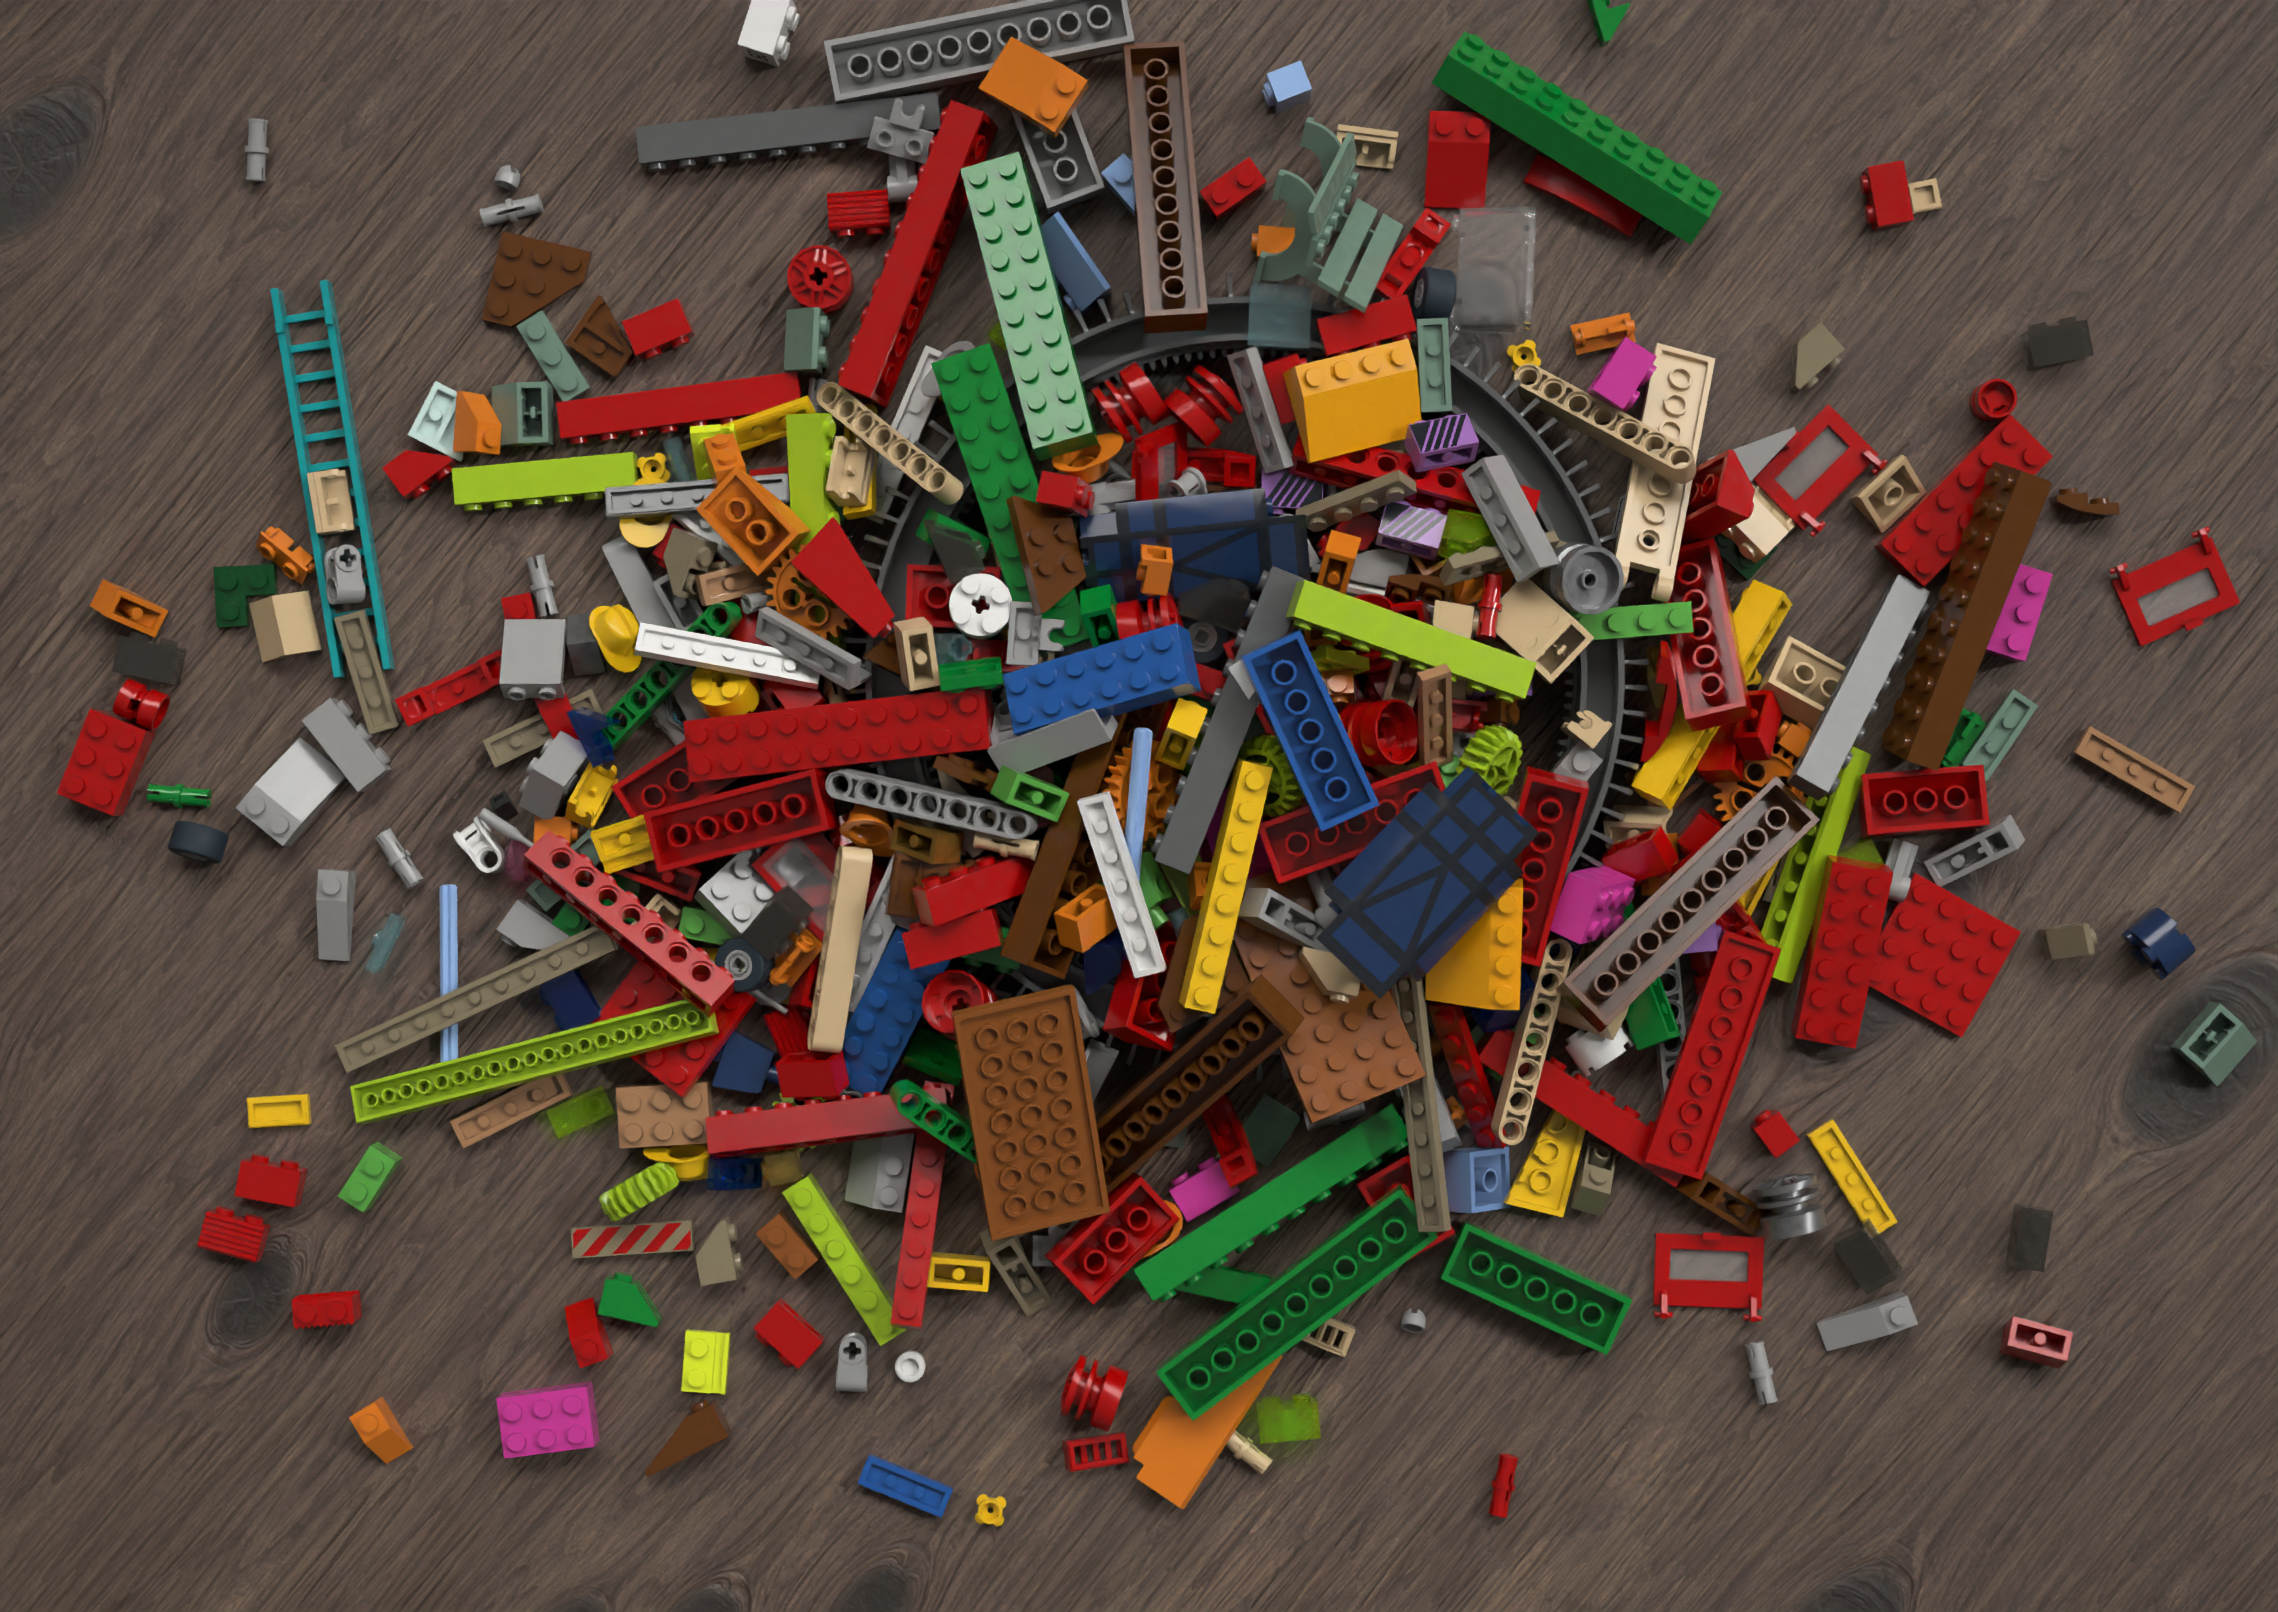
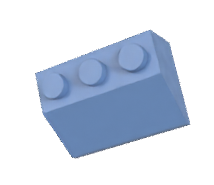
(1073, 266)

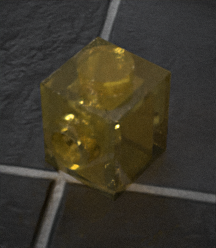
(782, 1167)

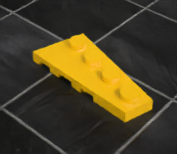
(1549, 1167)

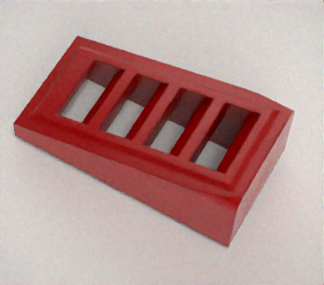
(1069, 1454)

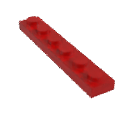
(1466, 1071)

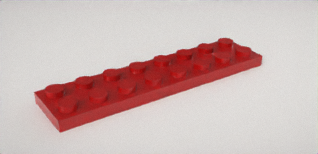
(1711, 1054)

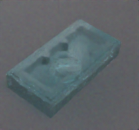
(384, 942)

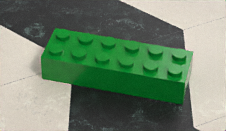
(1535, 1287)

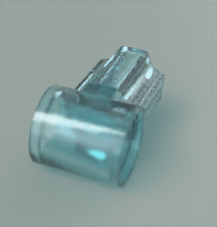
(952, 647)

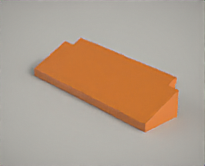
(1181, 1450)

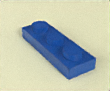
(905, 1485)

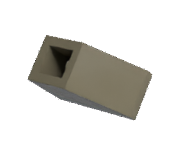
(1811, 354)
(686, 557)
(2068, 940)
(1594, 1178)
(717, 1257)

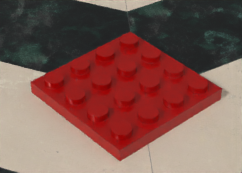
(1940, 955)
(682, 1063)

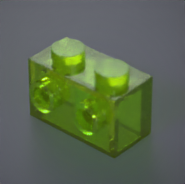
(1288, 1419)

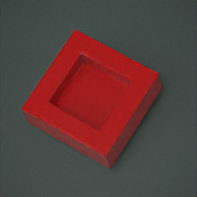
(519, 607)

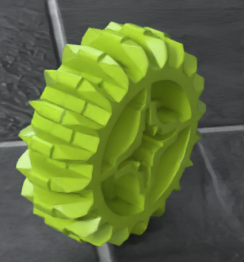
(1494, 756)
(1281, 780)
(638, 1190)

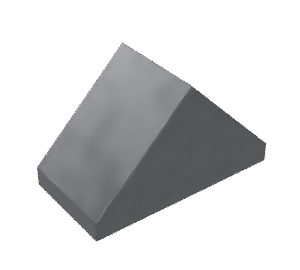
(583, 646)

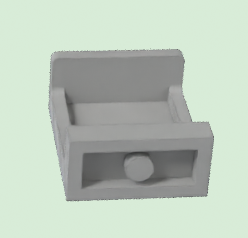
(533, 659)

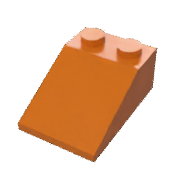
(1034, 86)
(752, 521)

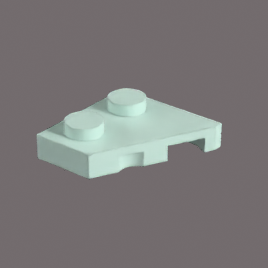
(437, 420)

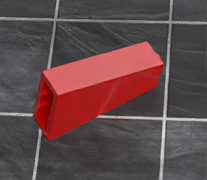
(841, 576)

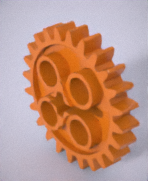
(805, 610)
(1775, 766)
(1160, 794)

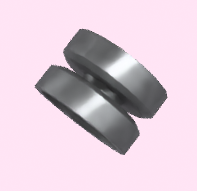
(1585, 579)

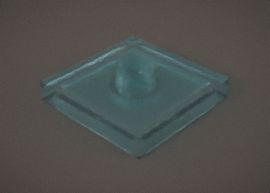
(1279, 316)

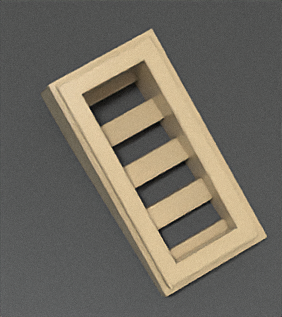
(1343, 1347)

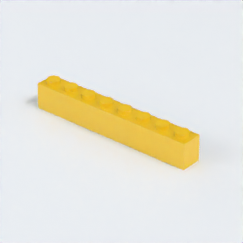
(1670, 768)
(1225, 885)

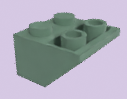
(805, 341)
(525, 413)
(2214, 1042)

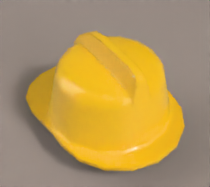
(645, 531)
(616, 635)
(688, 1160)

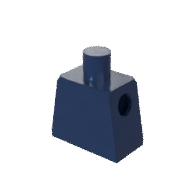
(745, 1065)

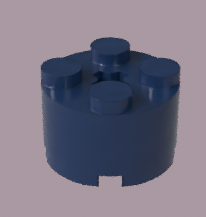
(2158, 943)

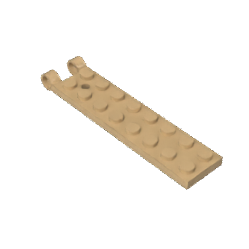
(1653, 504)

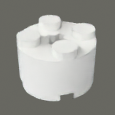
(970, 591)
(1594, 1050)

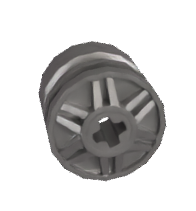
(1789, 1204)

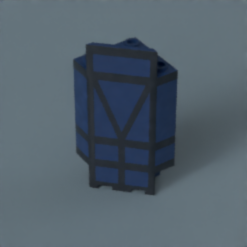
(1209, 539)
(1424, 881)

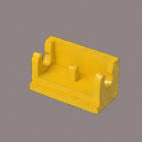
(591, 795)

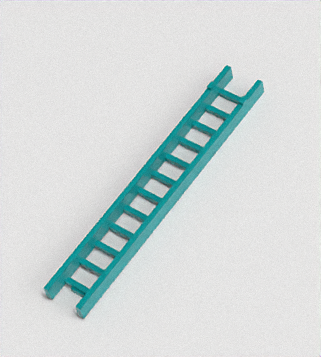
(353, 461)

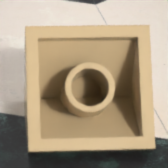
(1889, 493)
(285, 626)

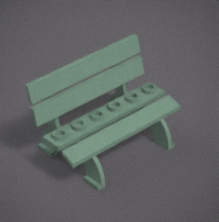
(1320, 214)

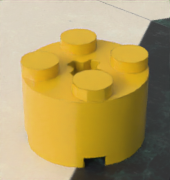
(725, 692)

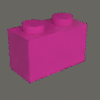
(1201, 1189)

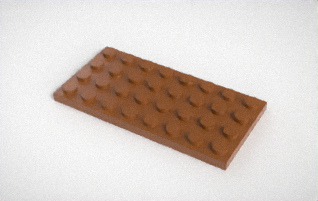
(1339, 1050)
(1031, 1111)

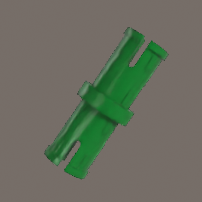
(179, 795)

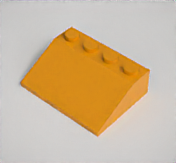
(1355, 400)
(1486, 960)

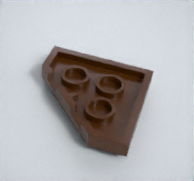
(531, 277)
(967, 770)
(1168, 1003)

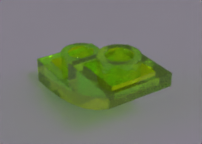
(579, 1112)

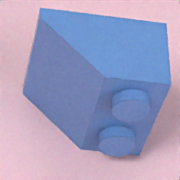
(1477, 1179)

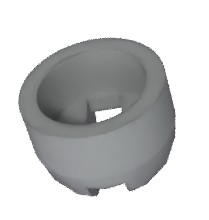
(507, 178)
(1413, 1322)

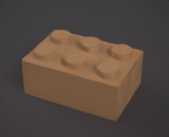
(660, 1117)

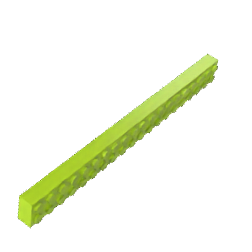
(530, 1060)

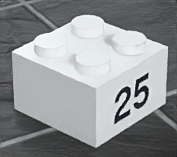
(767, 30)

